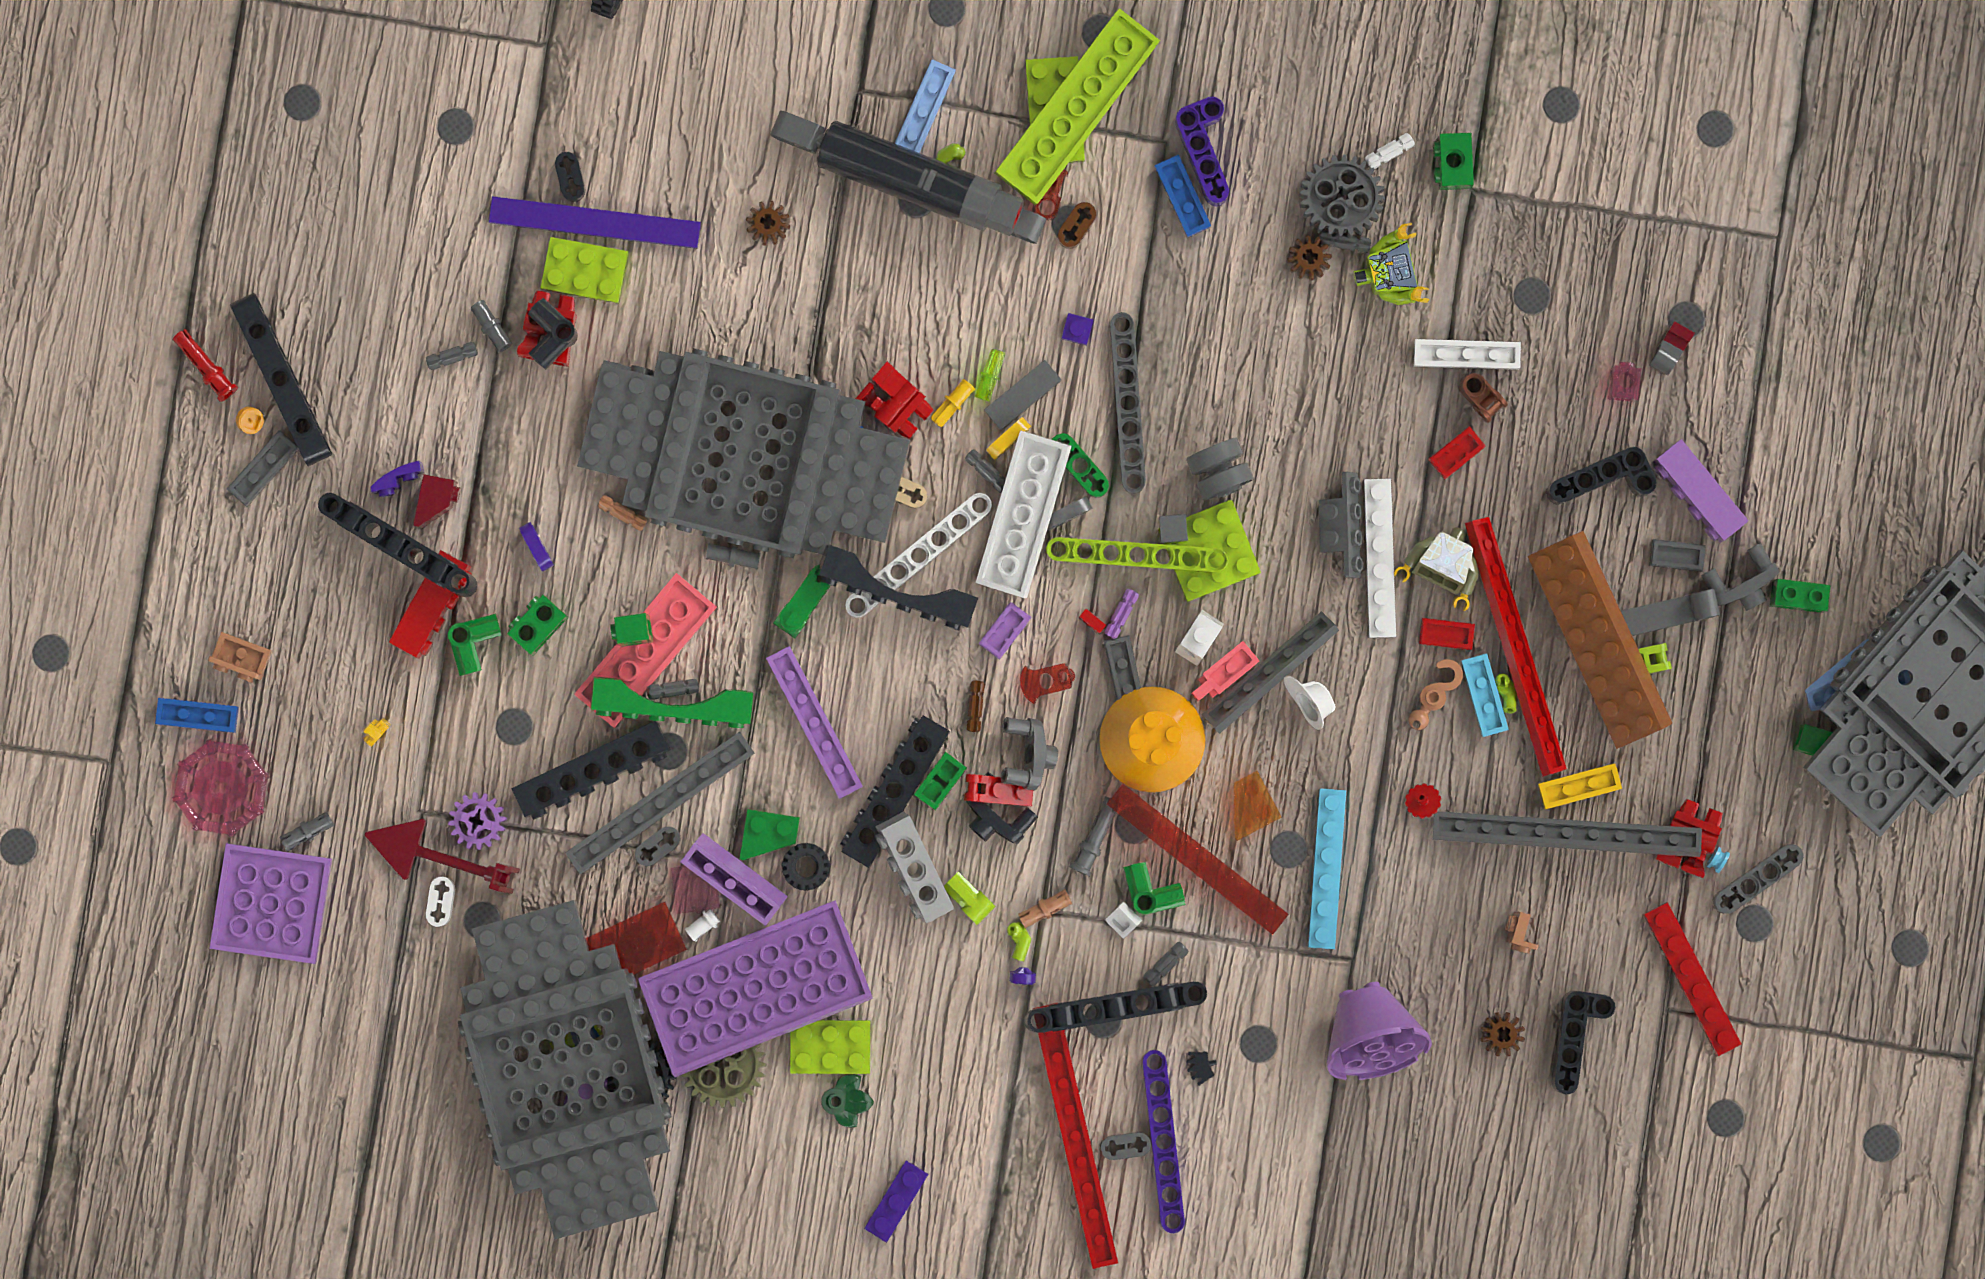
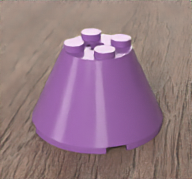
(1373, 1035)

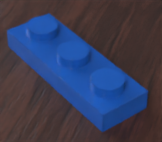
(1182, 196)
(196, 715)

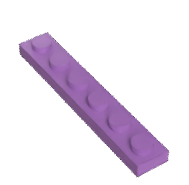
(814, 722)

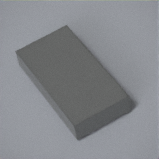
(1677, 555)

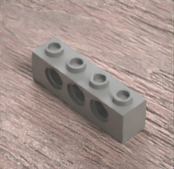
(937, 901)

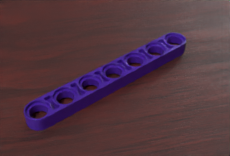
(1169, 1153)

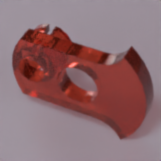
(1031, 684)

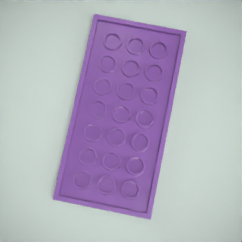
(755, 988)

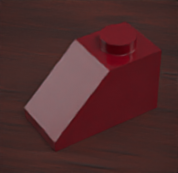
(435, 499)

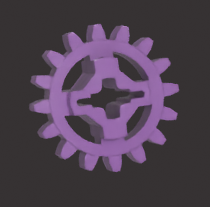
(481, 808)

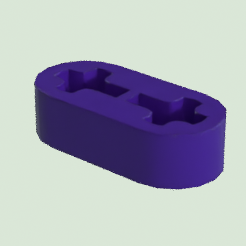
(536, 546)

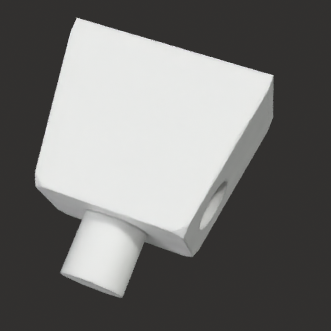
(1199, 637)

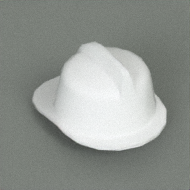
(1312, 699)

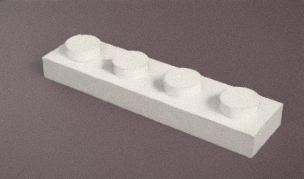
(1467, 354)

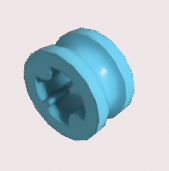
(1718, 859)

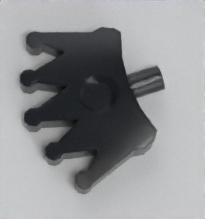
(1202, 1065)

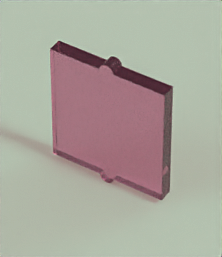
(693, 892)

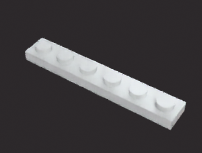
(1379, 558)

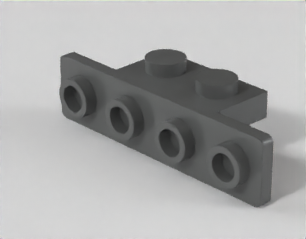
(1340, 525)

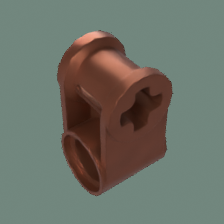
(1483, 397)

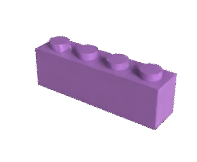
(1700, 491)
(734, 879)

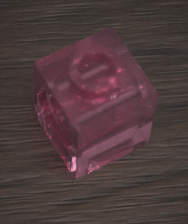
(1619, 393)

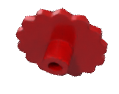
(1423, 801)

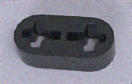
(564, 178)

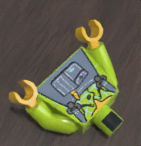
(1392, 270)

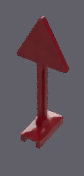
(401, 845)

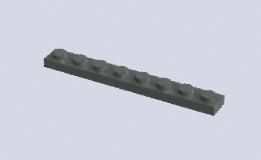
(660, 803)

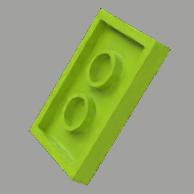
(584, 270)
(831, 1047)

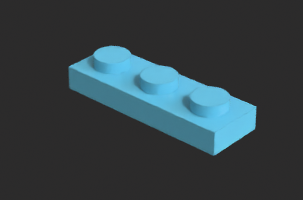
(1484, 695)

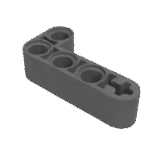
(1672, 612)

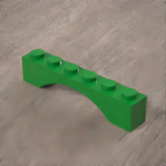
(727, 706)

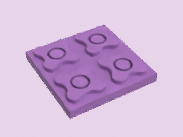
(270, 903)

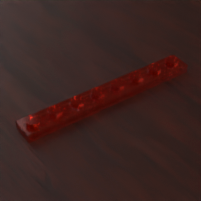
(1197, 859)

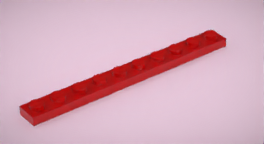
(1515, 646)
(1077, 1145)

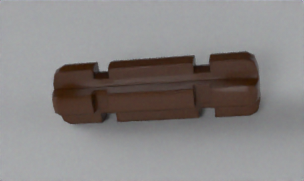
(975, 706)

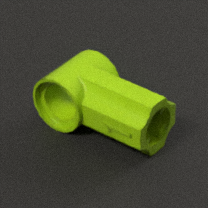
(973, 902)

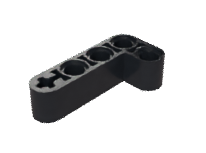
(1598, 479)
(1576, 1042)

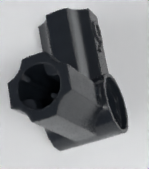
(552, 322)

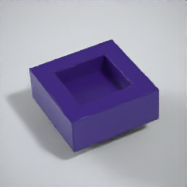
(1077, 329)

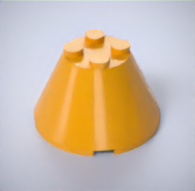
(1152, 739)

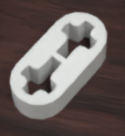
(447, 902)

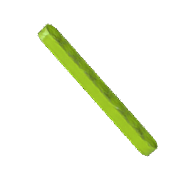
(1125, 548)

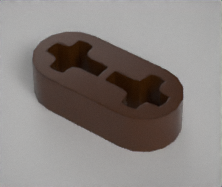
(1072, 220)

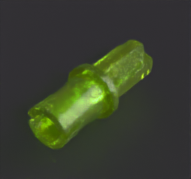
(990, 375)

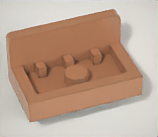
(240, 656)
(1516, 927)

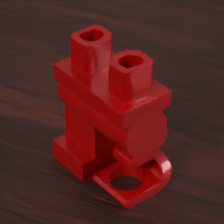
(534, 331)
(902, 402)
(1710, 832)

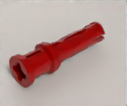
(212, 374)

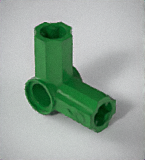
(465, 652)
(1160, 898)

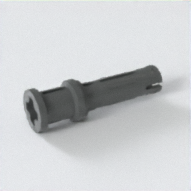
(1090, 848)

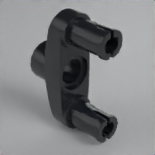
(989, 822)

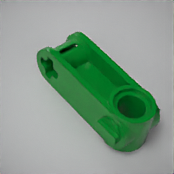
(802, 604)

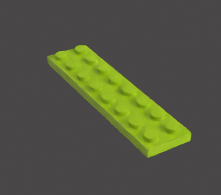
(1077, 106)

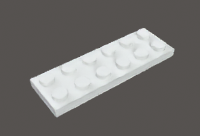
(1023, 514)

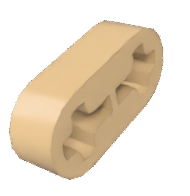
(911, 486)

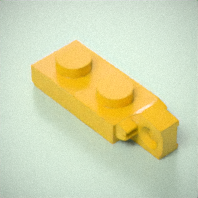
(375, 730)

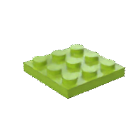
(1219, 529)

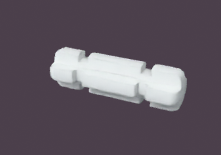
(1389, 151)

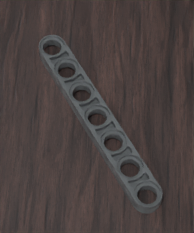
(1132, 390)

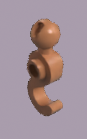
(1434, 696)

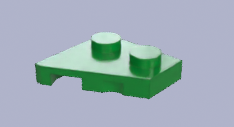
(767, 833)

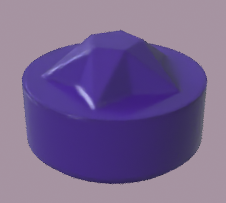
(1022, 976)

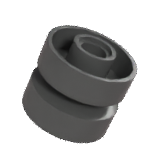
(1223, 476)

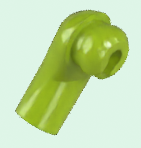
(951, 152)
(1507, 692)
(1021, 938)

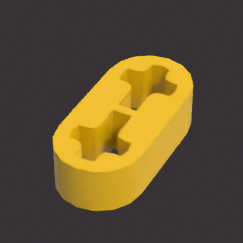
(1008, 438)

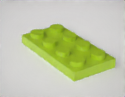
(1043, 80)

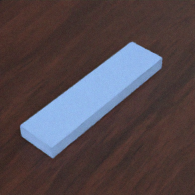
(925, 106)

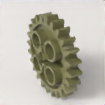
(747, 1064)

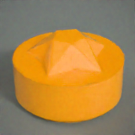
(249, 420)

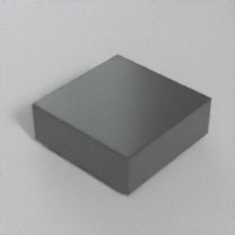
(1173, 528)

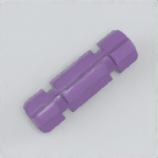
(1121, 613)

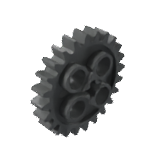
(1353, 217)

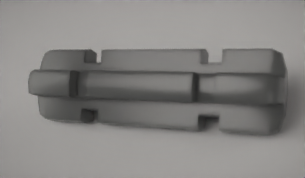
(1362, 244)
(451, 355)
(986, 470)
(672, 689)
(1165, 964)

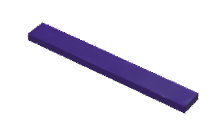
(595, 222)

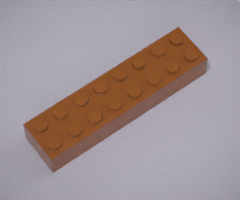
(1600, 640)

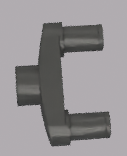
(1750, 590)
(1036, 754)

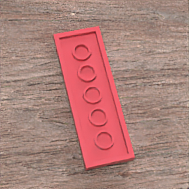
(674, 620)

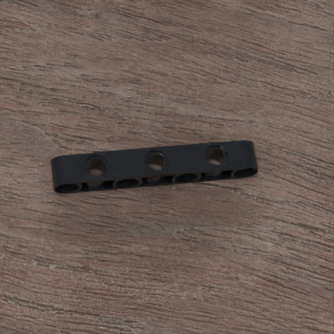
(289, 396)
(397, 544)
(1115, 1007)

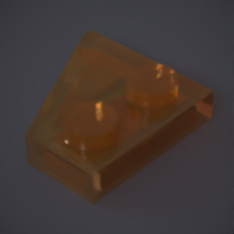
(1252, 806)

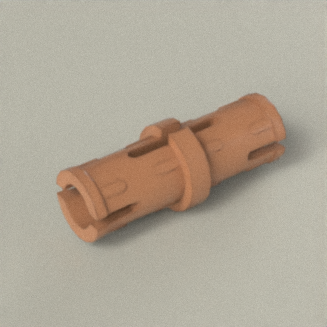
(1045, 908)

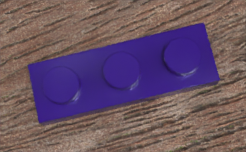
(896, 1201)

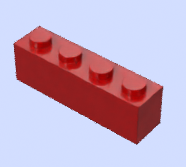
(426, 614)

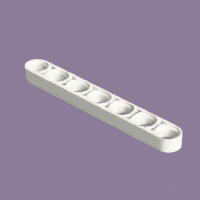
(926, 544)

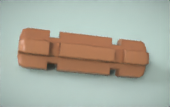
(622, 513)

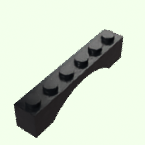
(845, 568)

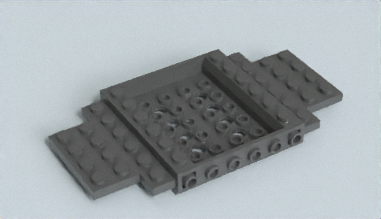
(664, 429)
(1887, 740)
(590, 1149)

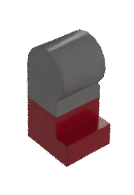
(1671, 347)

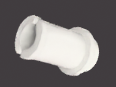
(702, 925)

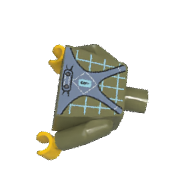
(1445, 563)

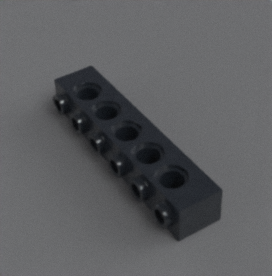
(936, 737)
(527, 792)

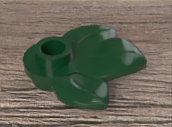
(851, 1100)

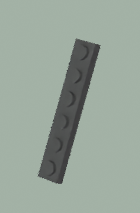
(1270, 672)

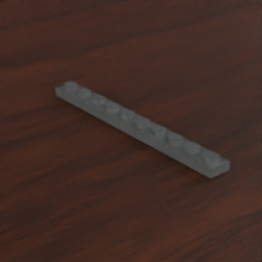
(1567, 834)

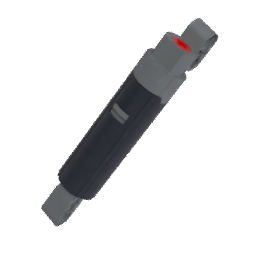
(911, 176)

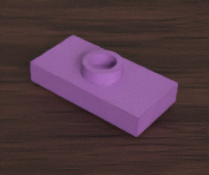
(1005, 630)

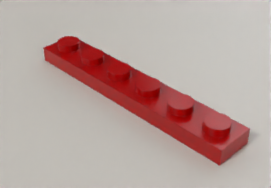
(1692, 979)

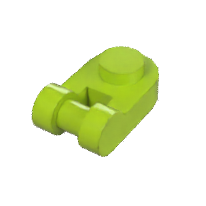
(1660, 652)

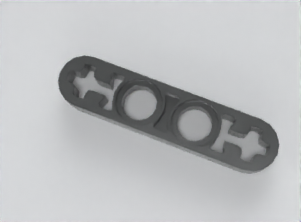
(1760, 882)

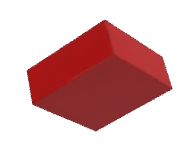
(1092, 621)

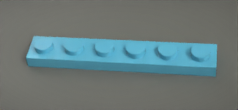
(1327, 868)

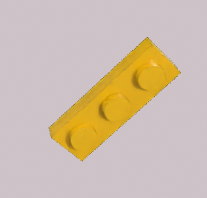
(1579, 786)

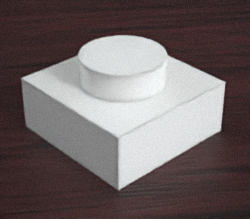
(1123, 920)

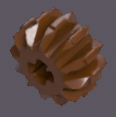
(759, 227)
(1315, 251)
(1493, 1034)

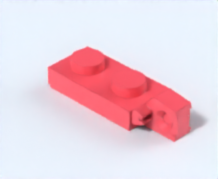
(1226, 671)

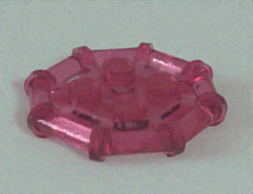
(223, 772)

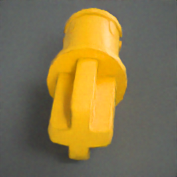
(952, 403)

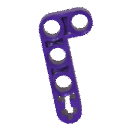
(1207, 154)

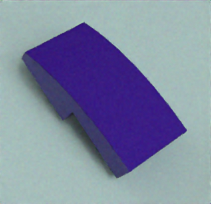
(389, 482)

